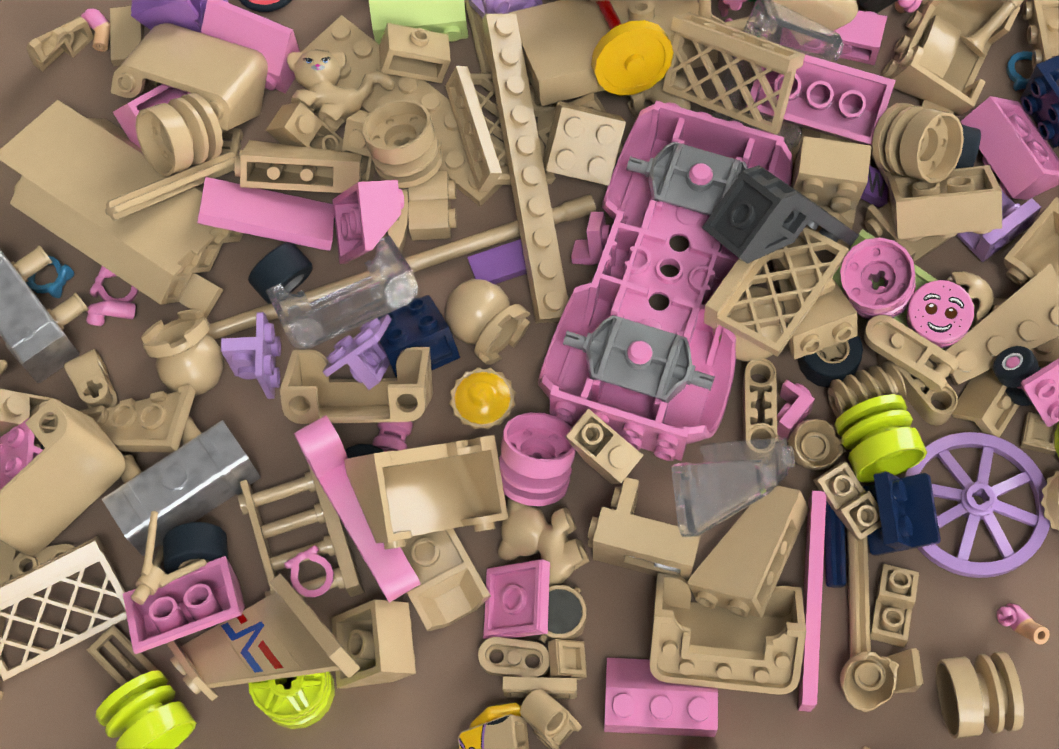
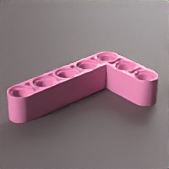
(326, 458)

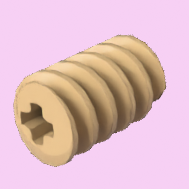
(865, 386)

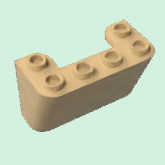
(957, 88)
(311, 395)
(59, 481)

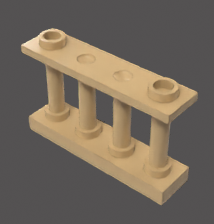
(333, 544)

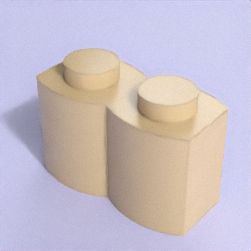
(430, 208)

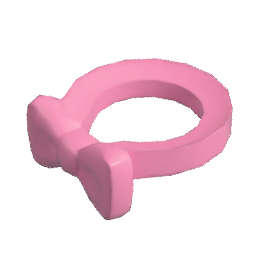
(98, 289)
(293, 563)

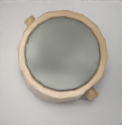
(565, 614)

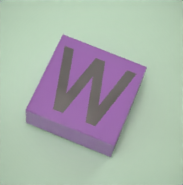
(876, 189)

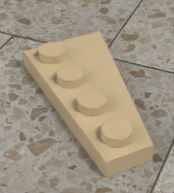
(146, 424)

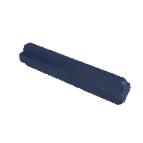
(834, 550)

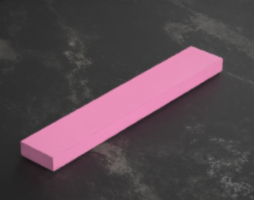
(812, 600)

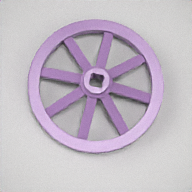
(974, 513)

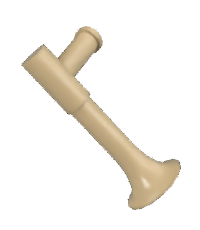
(978, 40)

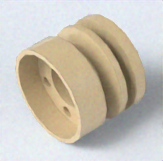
(179, 134)
(402, 142)
(918, 142)
(979, 694)

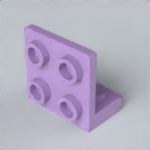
(1014, 221)

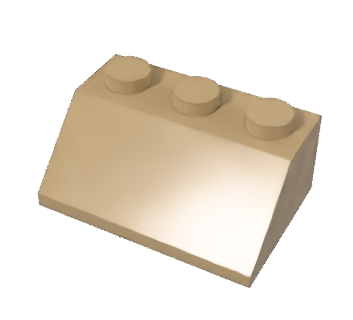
(958, 204)

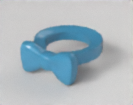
(1019, 81)
(54, 289)

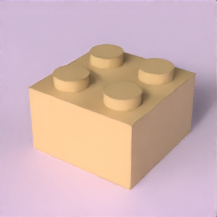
(583, 143)
(831, 172)

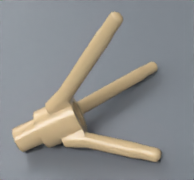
(151, 575)

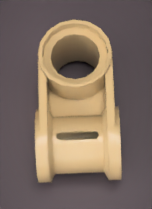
(91, 380)
(548, 719)

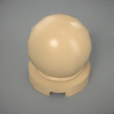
(483, 317)
(185, 352)

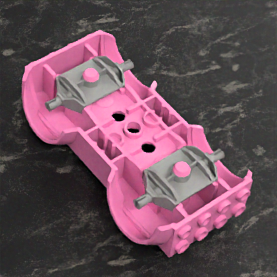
(643, 369)

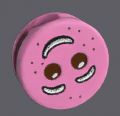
(940, 312)

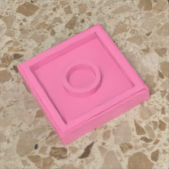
(517, 600)

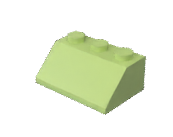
(430, 15)

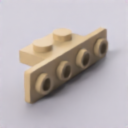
(1042, 28)

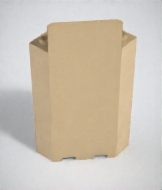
(82, 163)

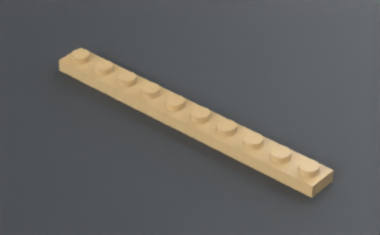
(526, 167)

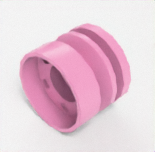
(870, 262)
(536, 459)

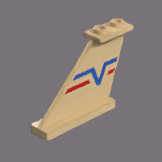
(265, 643)

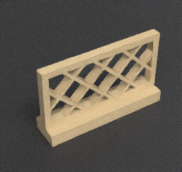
(744, 47)
(477, 129)
(743, 275)
(44, 577)

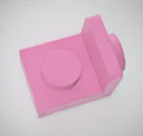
(796, 409)

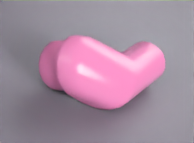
(109, 308)

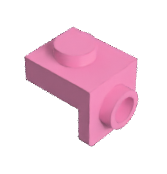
(590, 250)

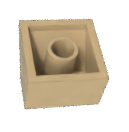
(378, 641)

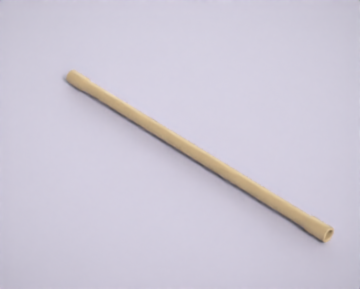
(566, 212)

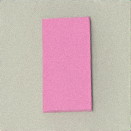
(266, 214)

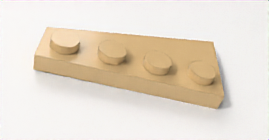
(1023, 320)

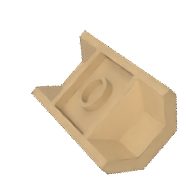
(447, 579)

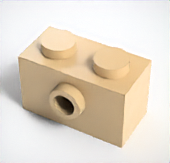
(414, 53)

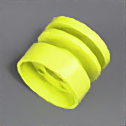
(880, 437)
(297, 706)
(145, 715)

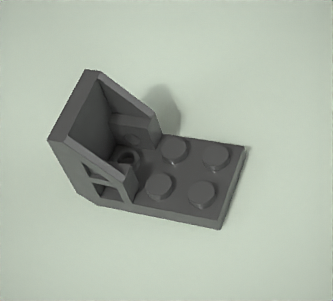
(766, 215)

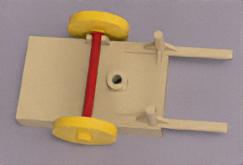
(604, 45)

